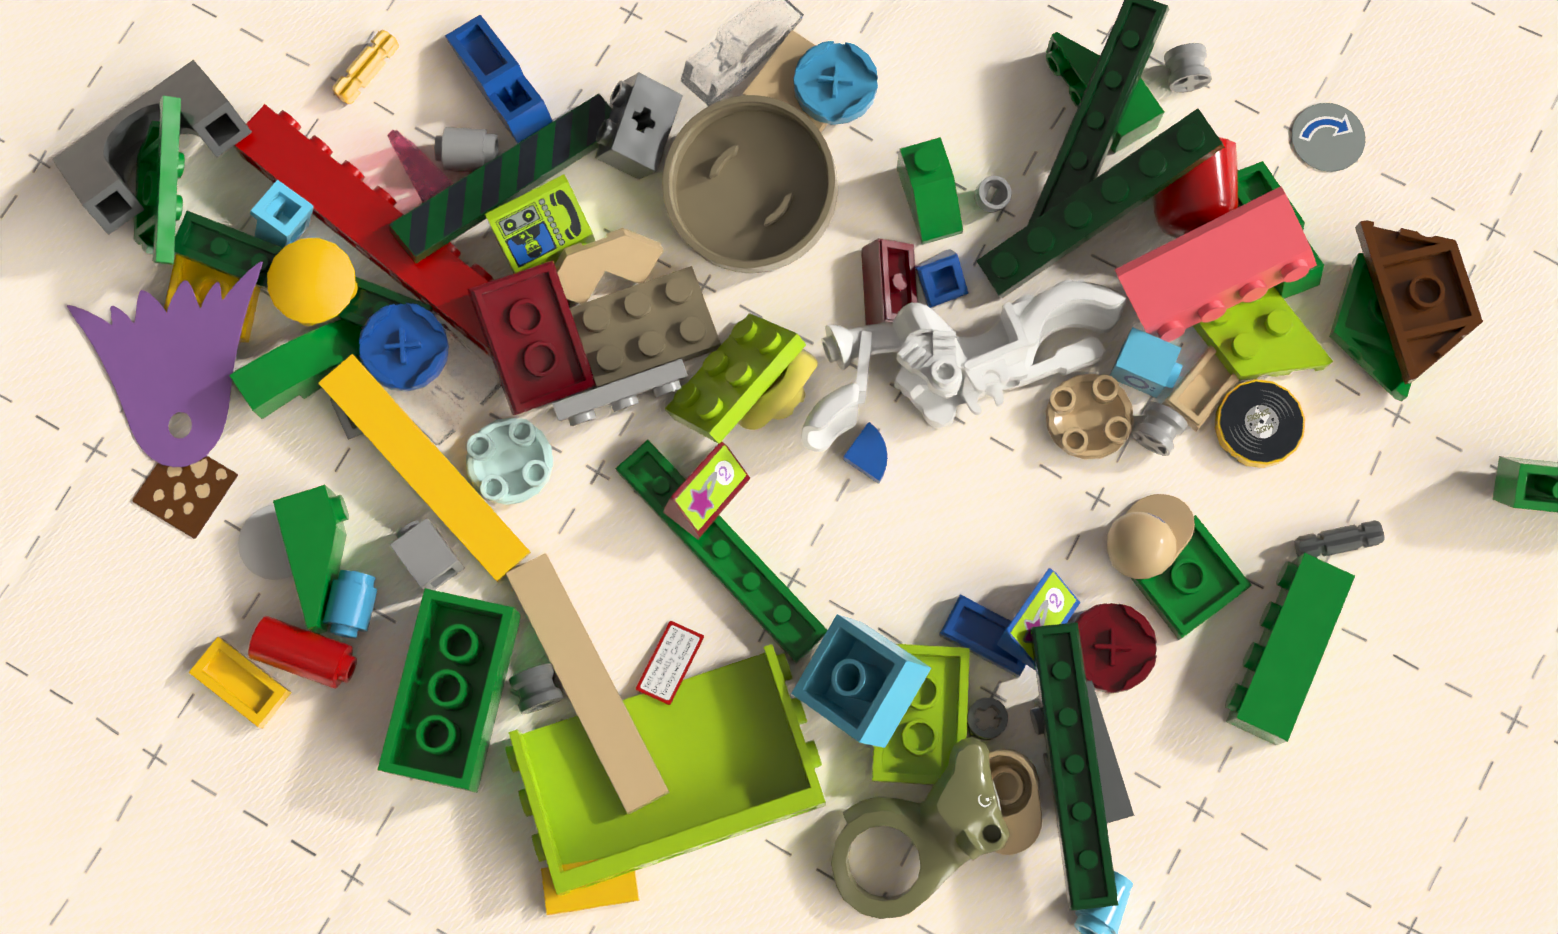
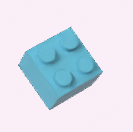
(860, 681)

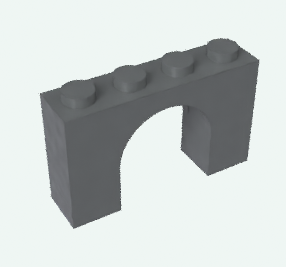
(103, 159)

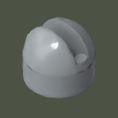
(1000, 198)

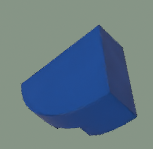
(868, 453)

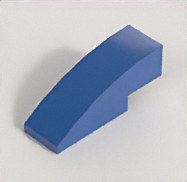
(499, 78)

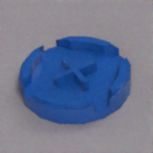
(403, 347)

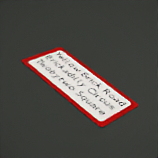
(669, 662)

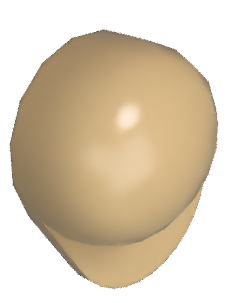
(1150, 536)
(1019, 798)

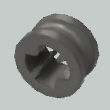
(990, 732)

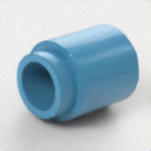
(350, 604)

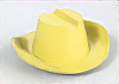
(783, 394)

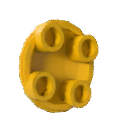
(311, 281)

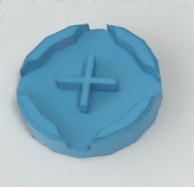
(835, 82)

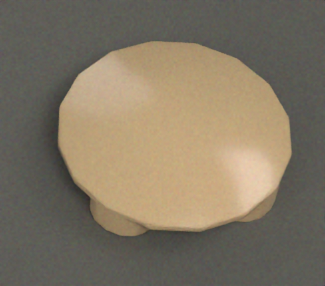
(1089, 416)

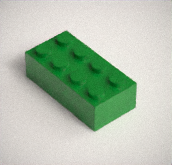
(450, 690)

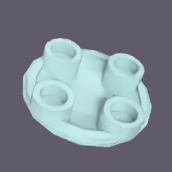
(509, 460)

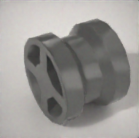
(536, 688)

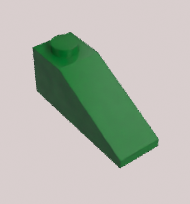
(314, 546)

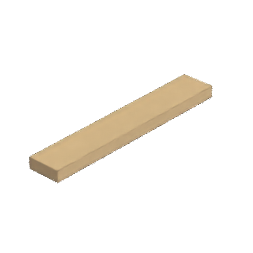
(587, 684)

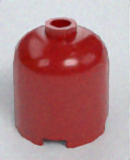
(1199, 194)

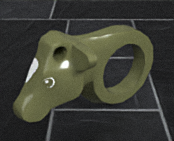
(948, 828)

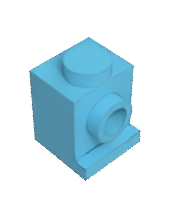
(281, 215)

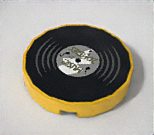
(1260, 423)

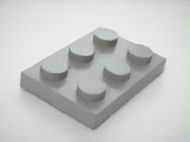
(621, 393)

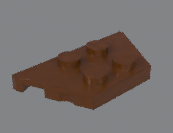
(1420, 294)

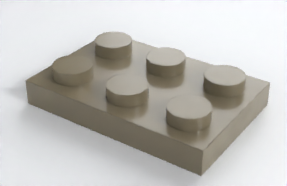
(645, 327)

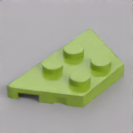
(1263, 339)

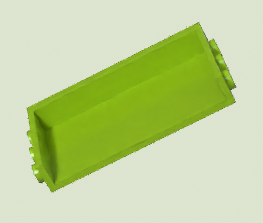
(722, 748)

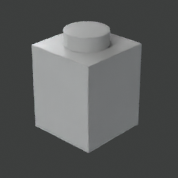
(426, 554)

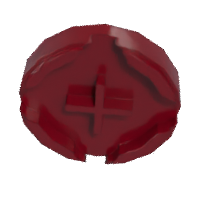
(1116, 647)

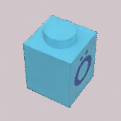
(1147, 363)

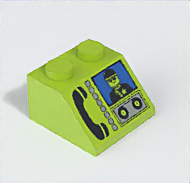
(539, 225)

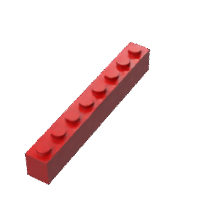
(362, 217)

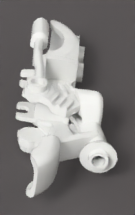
(954, 370)

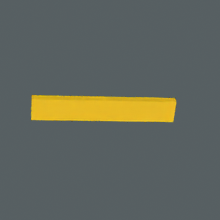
(424, 467)

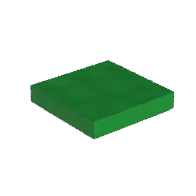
(1195, 584)

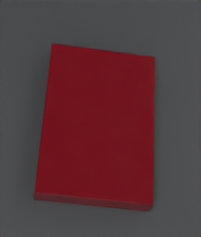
(532, 337)

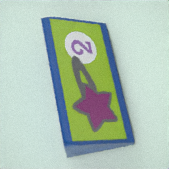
(1047, 605)

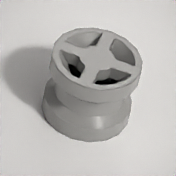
(1187, 67)
(1159, 429)

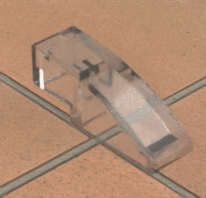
(739, 48)

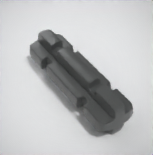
(1340, 539)

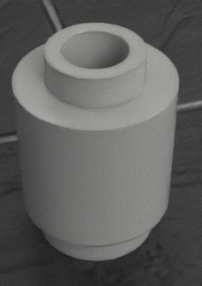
(465, 148)

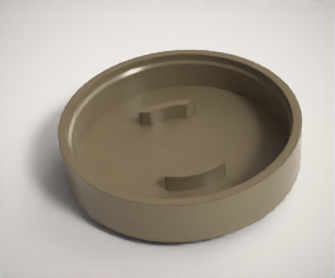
(750, 184)

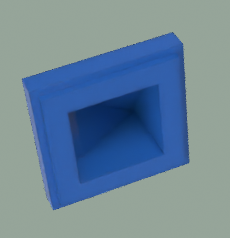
(942, 278)

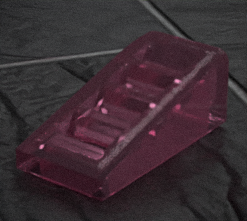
(423, 173)

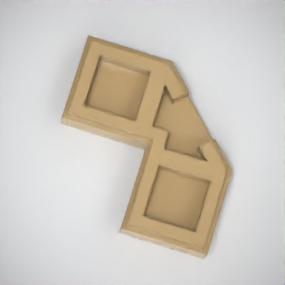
(619, 253)

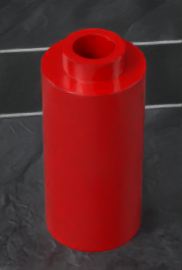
(302, 652)

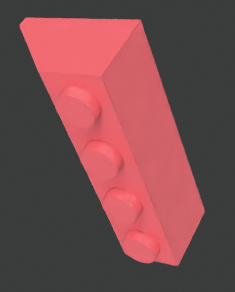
(1217, 266)

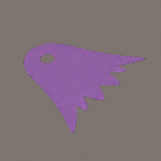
(173, 364)

